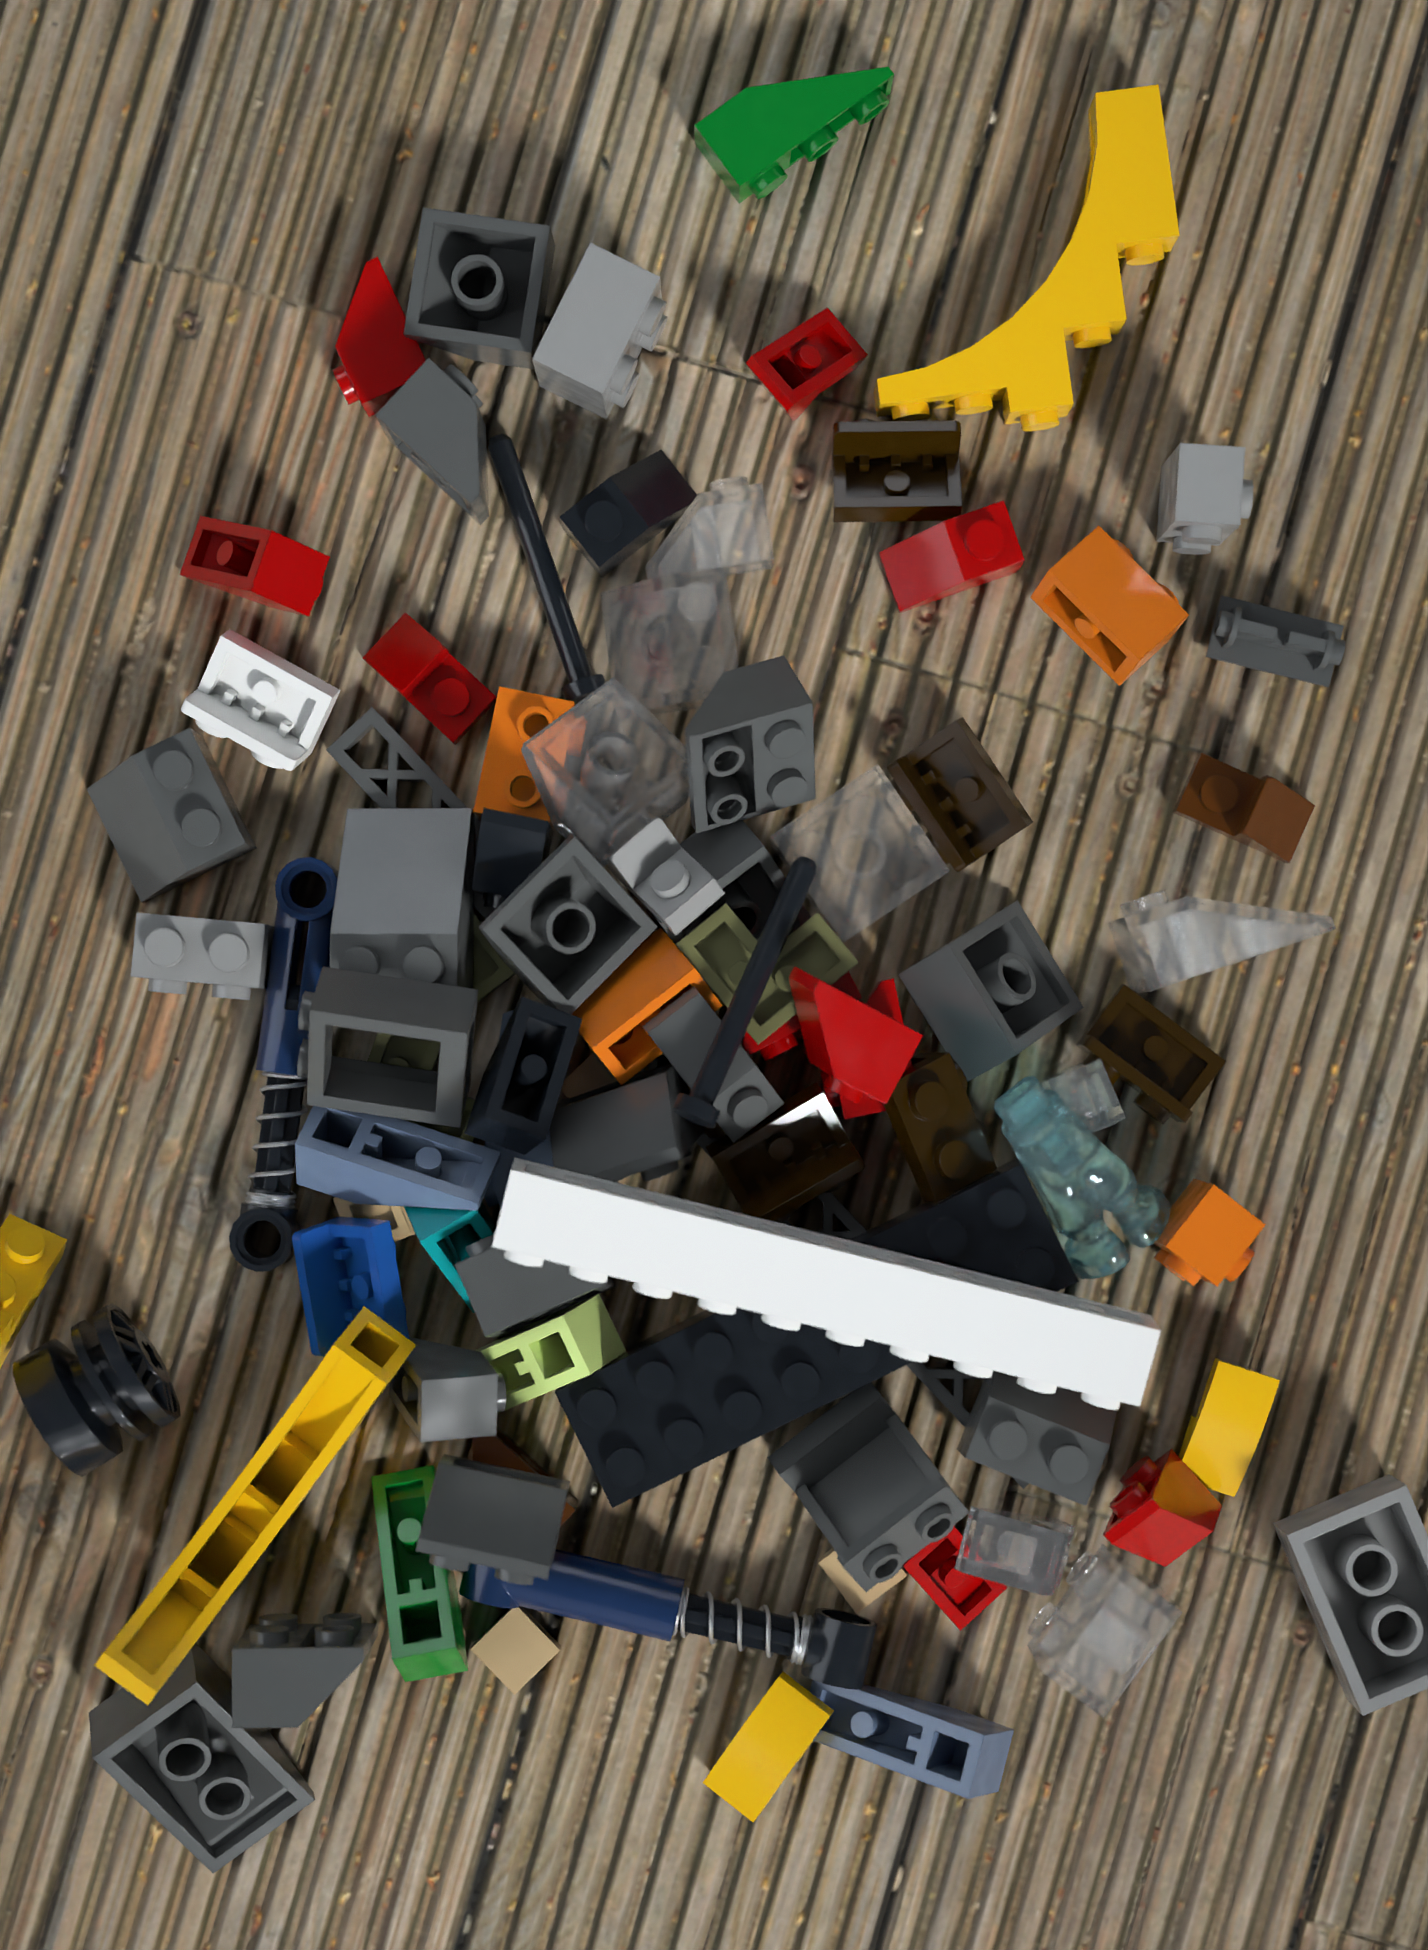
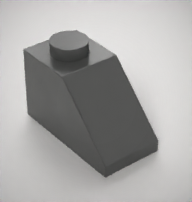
(685, 1036)
(448, 1392)

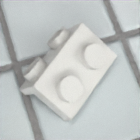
(261, 702)

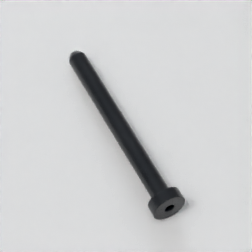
(543, 571)
(699, 1103)

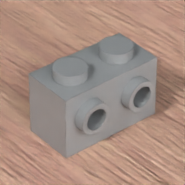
(1202, 497)
(203, 951)

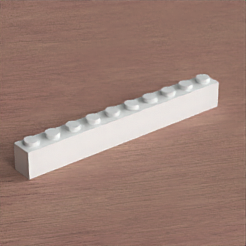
(825, 1283)

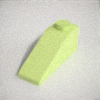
(555, 1350)

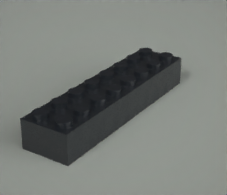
(737, 1378)

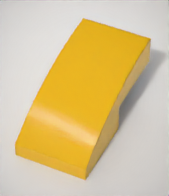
(1228, 1425)
(768, 1746)

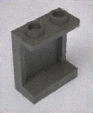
(868, 1486)

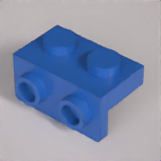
(342, 1270)

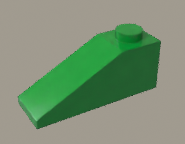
(419, 1596)

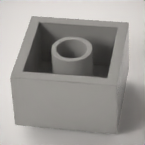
(600, 331)

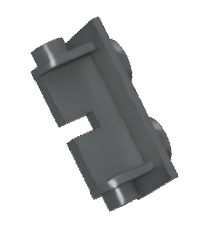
(1275, 641)

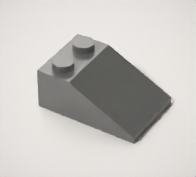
(406, 895)
(191, 1769)

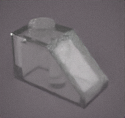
(718, 531)

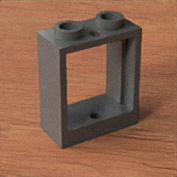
(391, 1008)

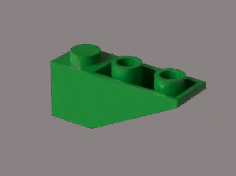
(779, 123)

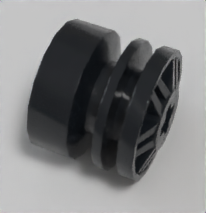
(85, 1396)

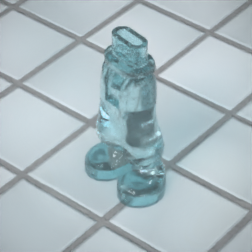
(1079, 1180)

